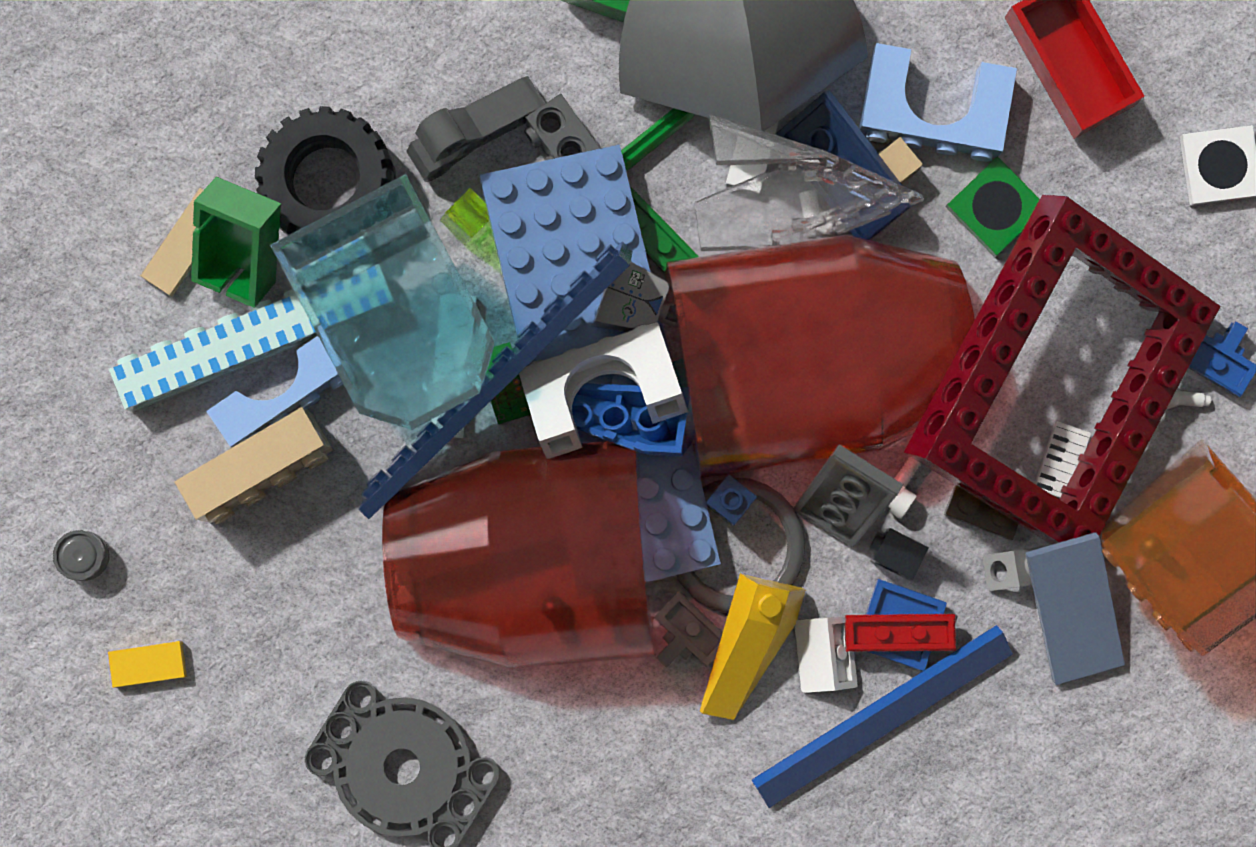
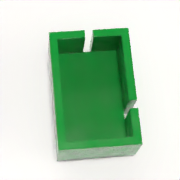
(233, 235)

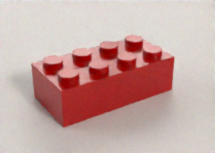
(1074, 61)

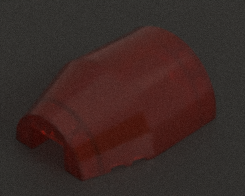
(523, 559)

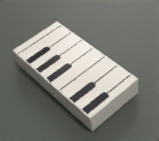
(1061, 457)

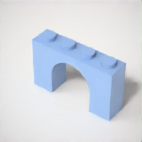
(889, 116)

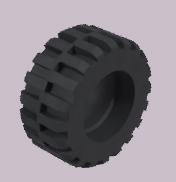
(311, 133)

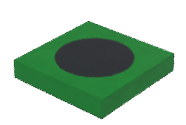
(994, 206)

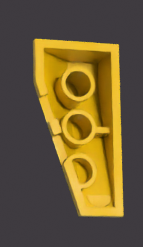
(753, 633)

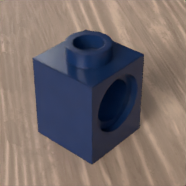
(730, 500)

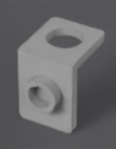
(1016, 566)

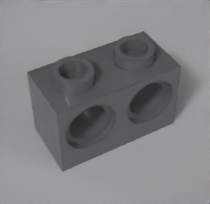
(570, 134)

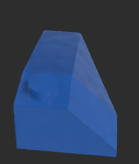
(622, 417)

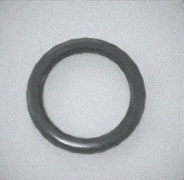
(794, 536)

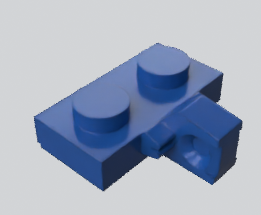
(1222, 361)

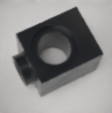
(897, 553)

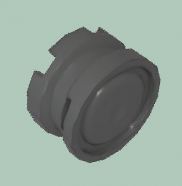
(81, 555)

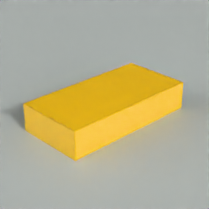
(147, 664)

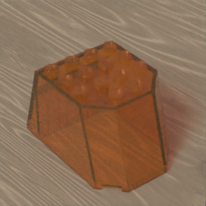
(1190, 549)

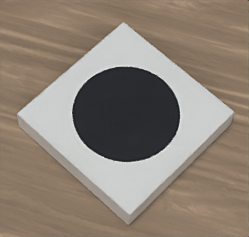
(1219, 165)

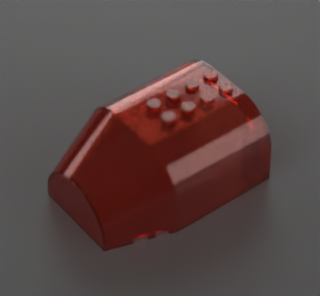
(812, 348)

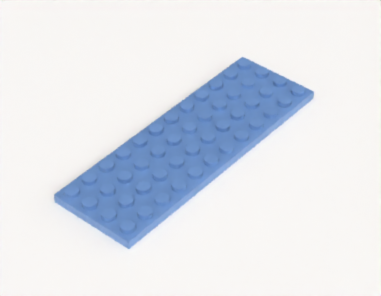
(548, 229)

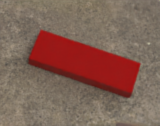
(900, 632)

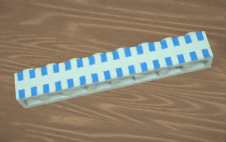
(211, 352)

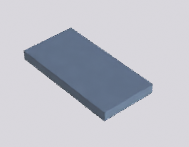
(1075, 608)

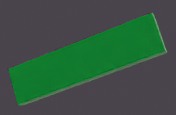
(659, 239)

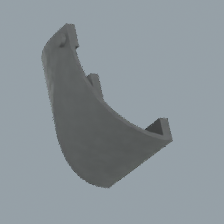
(737, 55)

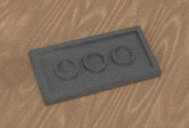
(847, 496)

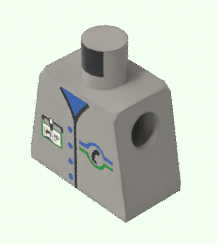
(634, 301)

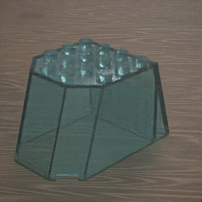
(389, 306)

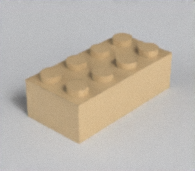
(254, 466)

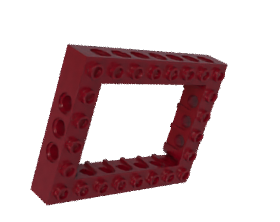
(959, 406)

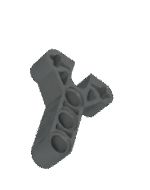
(455, 133)

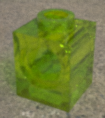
(466, 216)

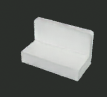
(822, 655)

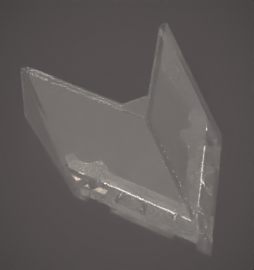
(793, 202)

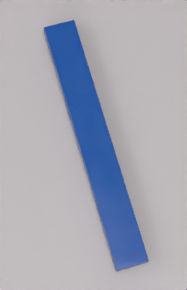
(882, 716)

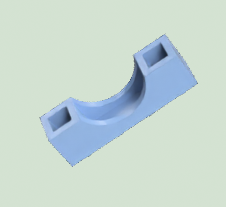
(243, 417)

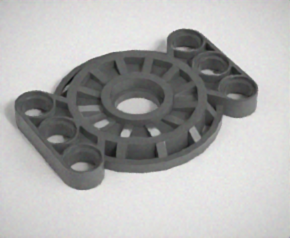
(365, 753)

